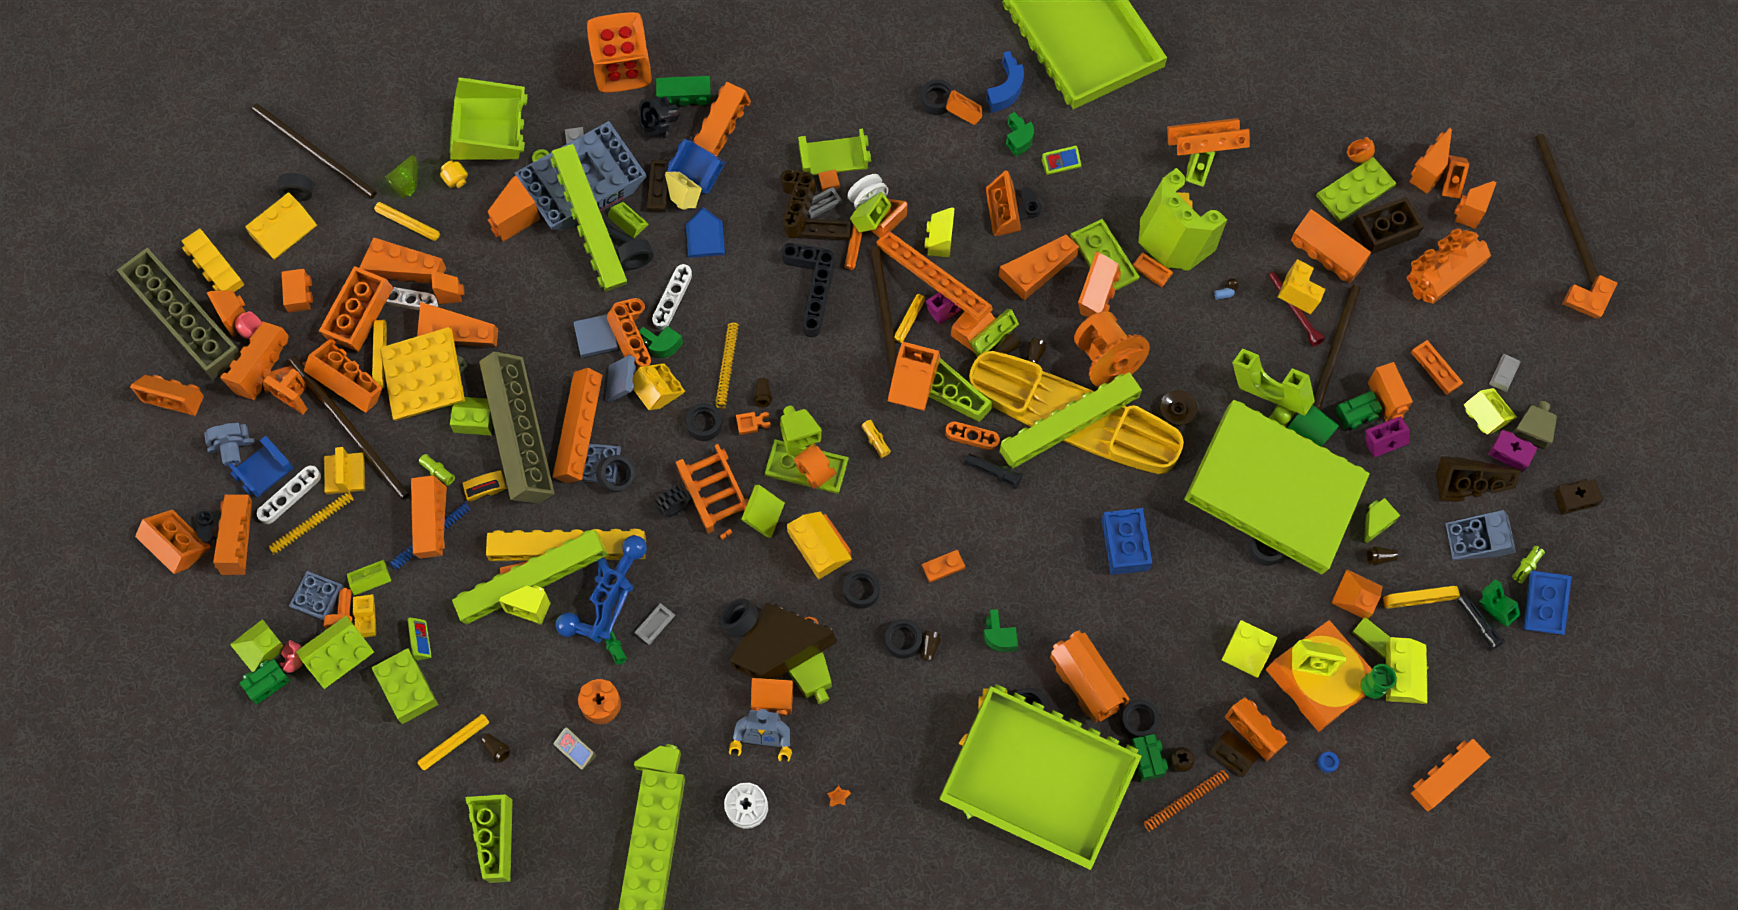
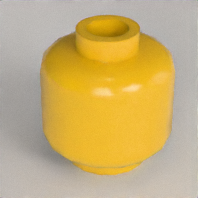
(453, 174)

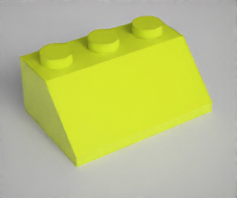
(1409, 663)

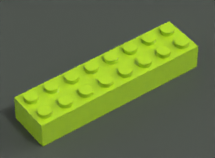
(652, 841)

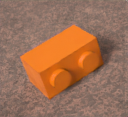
(296, 290)

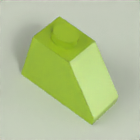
(1199, 167)
(870, 213)
(1379, 518)
(660, 759)

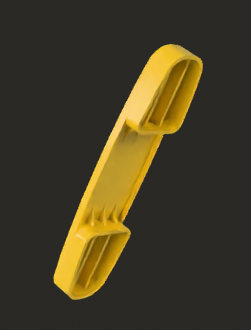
(1030, 394)

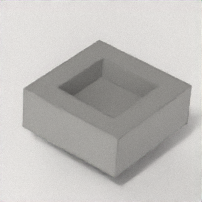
(574, 133)

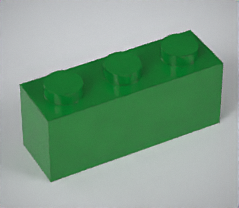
(685, 90)

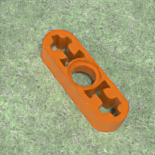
(968, 428)

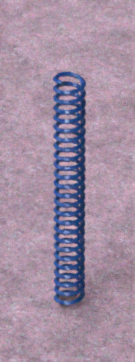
(445, 524)

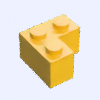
(1299, 290)

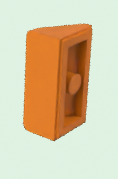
(964, 107)

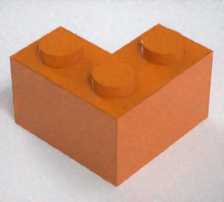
(1591, 302)

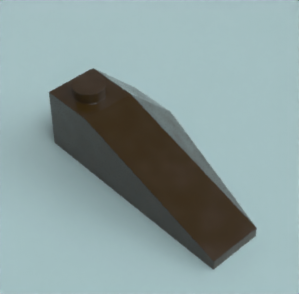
(1468, 477)

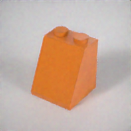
(512, 211)

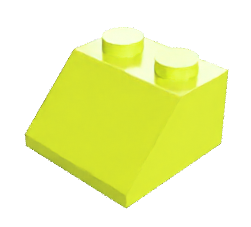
(940, 233)
(1489, 411)
(527, 603)
(1249, 648)
(1316, 658)

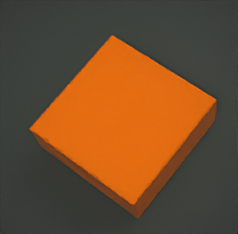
(828, 179)

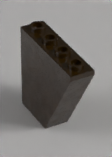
(780, 643)

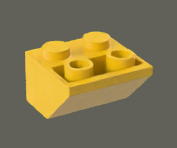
(656, 386)

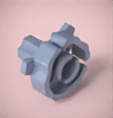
(227, 440)

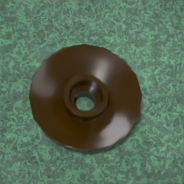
(1181, 400)

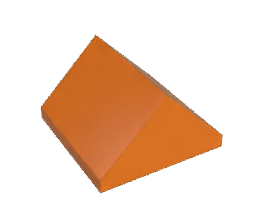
(893, 217)

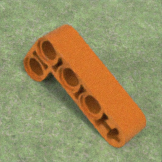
(625, 320)

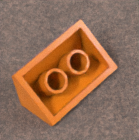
(1003, 205)

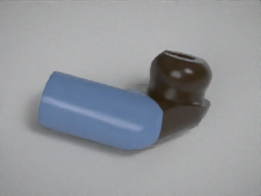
(1228, 291)

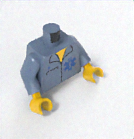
(762, 729)

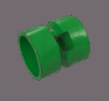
(1378, 681)

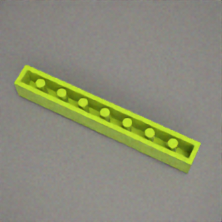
(589, 218)
(1070, 420)
(537, 571)

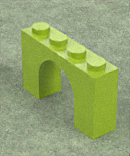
(1293, 393)

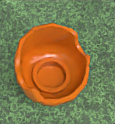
(1361, 150)

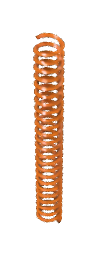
(1174, 804)

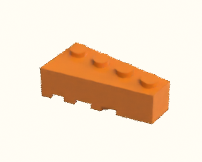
(722, 118)
(400, 263)
(343, 376)
(233, 535)

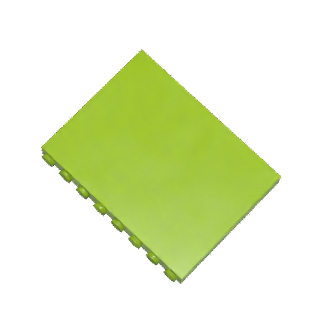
(1087, 44)
(1277, 487)
(1040, 776)

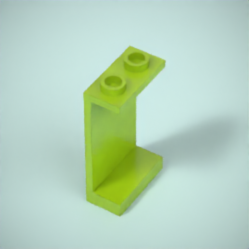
(837, 154)

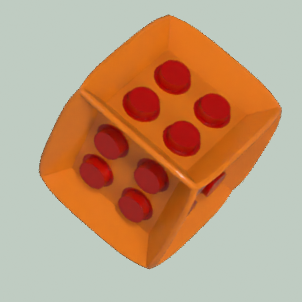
(619, 52)

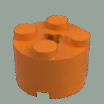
(814, 465)
(610, 703)

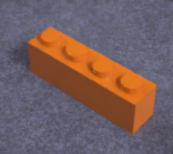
(1450, 774)

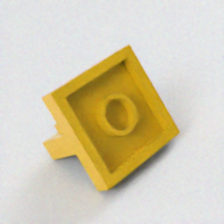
(344, 472)

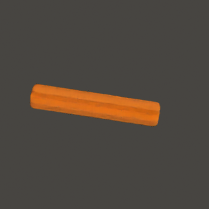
(853, 249)

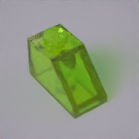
(404, 177)

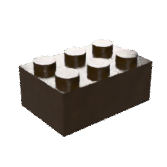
(1388, 225)

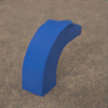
(1007, 93)

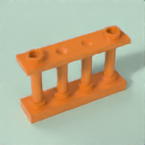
(1208, 136)
(694, 487)

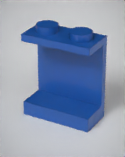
(696, 164)
(262, 469)

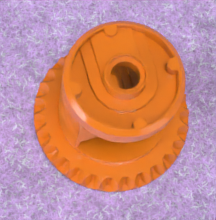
(1110, 348)

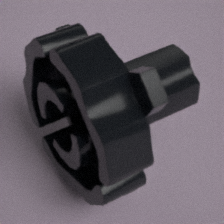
(657, 115)

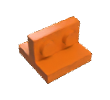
(289, 389)

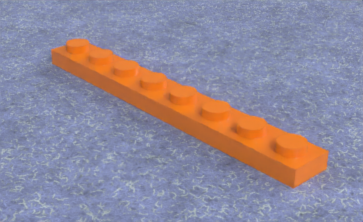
(934, 276)

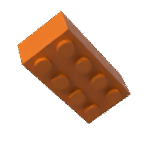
(356, 309)

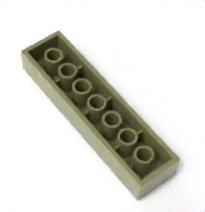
(179, 313)
(516, 428)

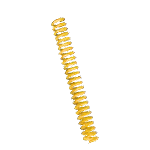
(727, 368)
(317, 518)

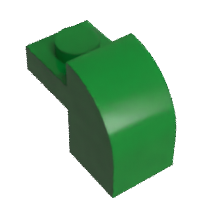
(1022, 135)
(664, 345)
(1499, 606)
(999, 638)

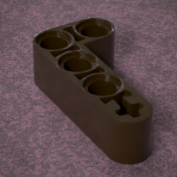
(802, 191)

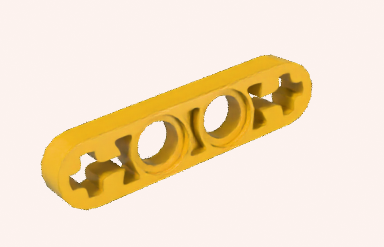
(379, 341)
(1421, 597)

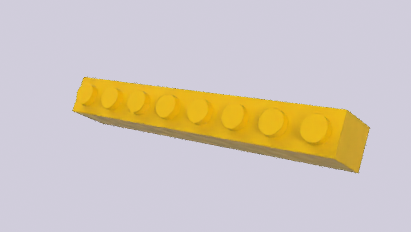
(523, 546)

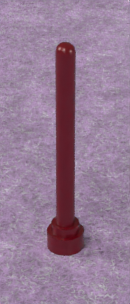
(1314, 336)

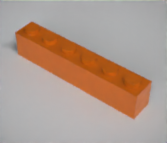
(577, 426)

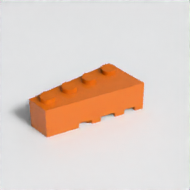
(1038, 266)
(464, 328)
(256, 361)
(428, 516)

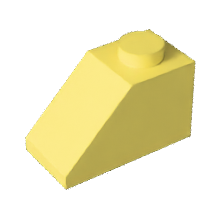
(682, 190)

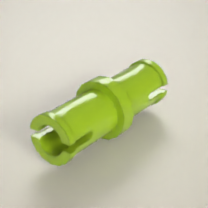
(436, 469)
(1528, 564)

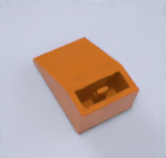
(1432, 165)
(913, 375)

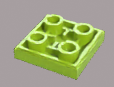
(763, 511)

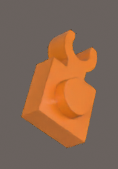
(749, 423)

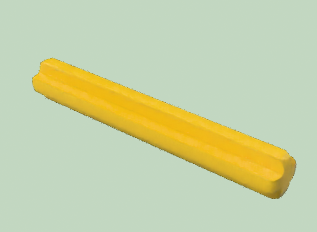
(407, 221)
(452, 742)

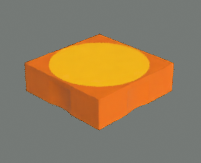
(1320, 696)

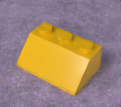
(281, 226)
(818, 543)

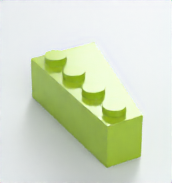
(958, 393)
(492, 833)

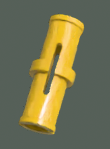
(875, 438)

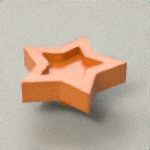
(838, 796)

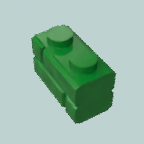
(1358, 410)
(264, 681)
(1151, 763)

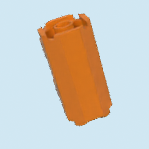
(1442, 270)
(1088, 677)

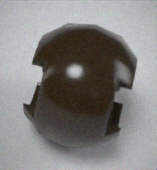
(1188, 761)

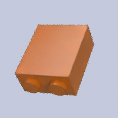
(1390, 391)

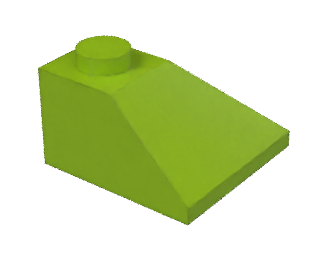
(257, 645)

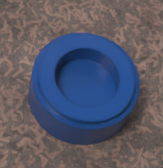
(1328, 762)

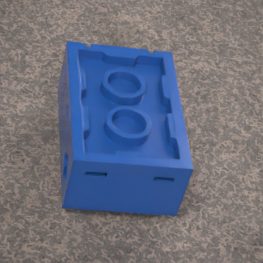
(1126, 541)

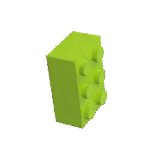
(335, 652)
(405, 686)

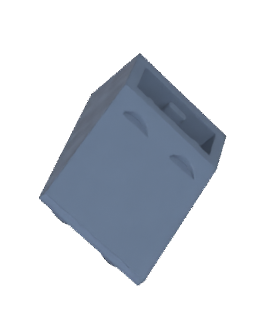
(1481, 536)

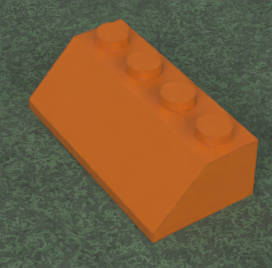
(1330, 246)

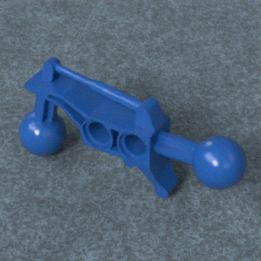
(568, 623)

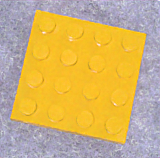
(422, 374)

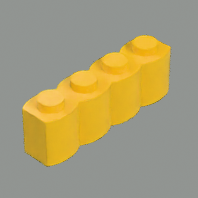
(211, 261)

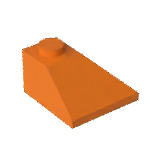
(228, 307)
(1357, 595)

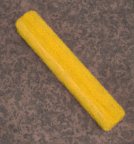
(909, 318)

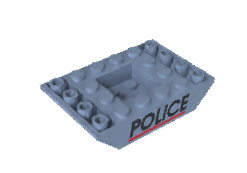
(608, 168)

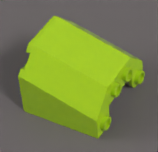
(487, 120)
(1174, 230)

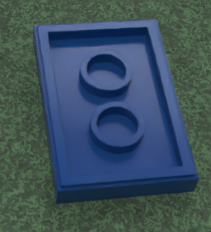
(1547, 602)

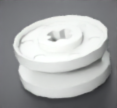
(866, 188)
(753, 815)

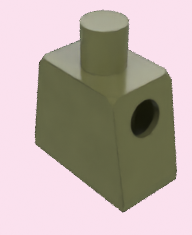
(1537, 425)

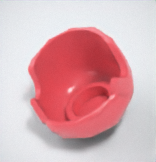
(247, 324)
(292, 660)

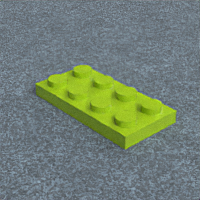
(1356, 189)

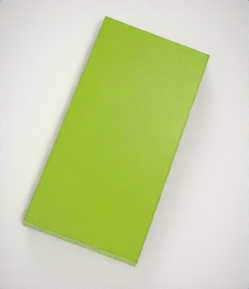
(1099, 238)
(783, 467)

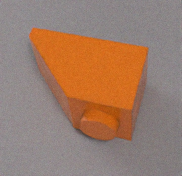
(1454, 176)
(446, 288)

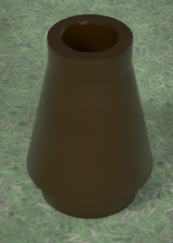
(1008, 344)
(1035, 350)
(762, 394)
(1380, 555)
(930, 643)
(497, 749)

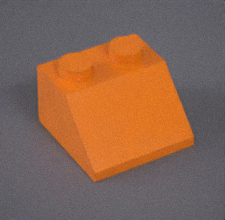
(1474, 205)
(968, 327)
(772, 695)

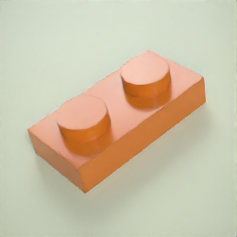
(943, 566)

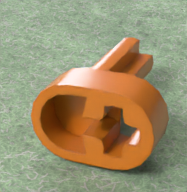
(343, 608)

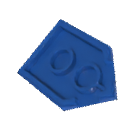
(705, 235)

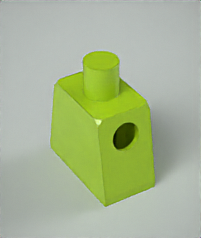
(798, 429)
(813, 678)

